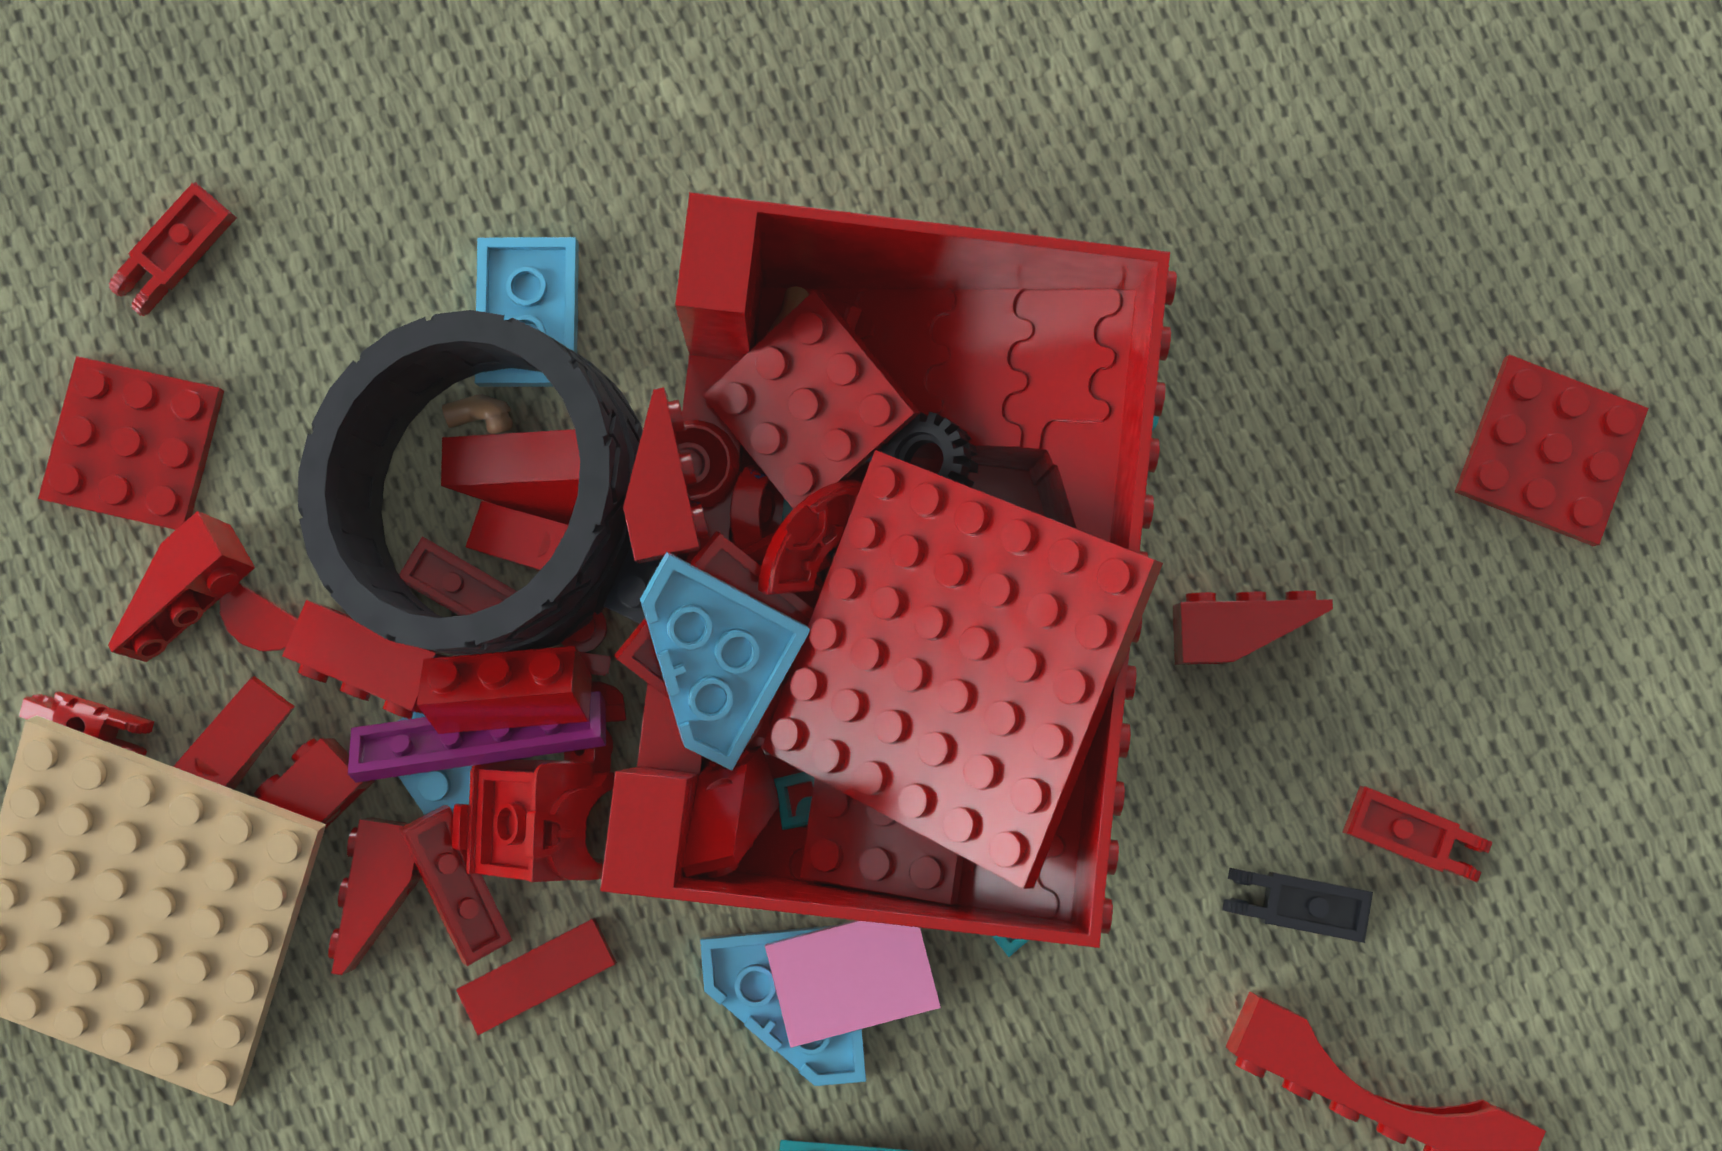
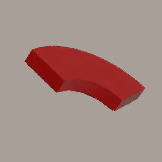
(807, 538)

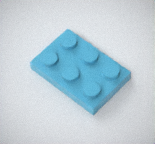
(533, 284)

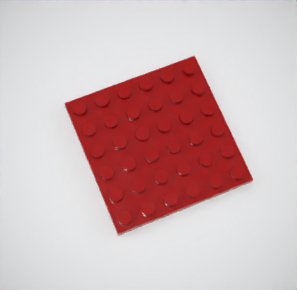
(960, 664)

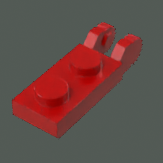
(172, 247)
(1411, 832)

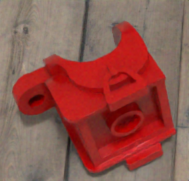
(532, 816)

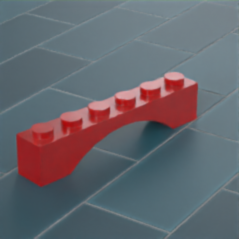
(1284, 1043)

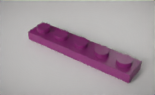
(417, 748)

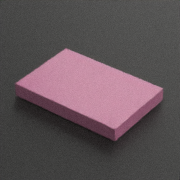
(850, 978)

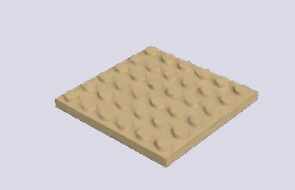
(144, 908)

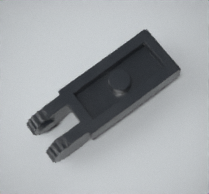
(1305, 904)

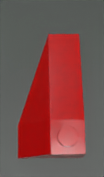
(516, 470)

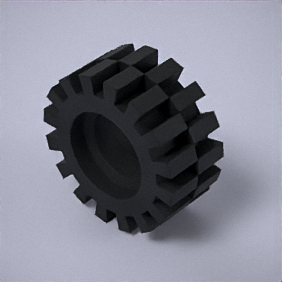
(944, 433)

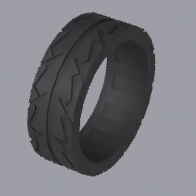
(351, 454)

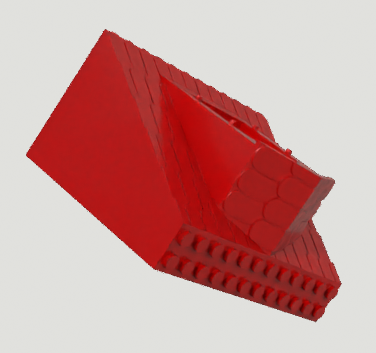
(1053, 376)

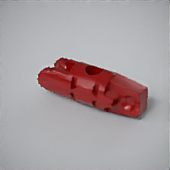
(87, 717)

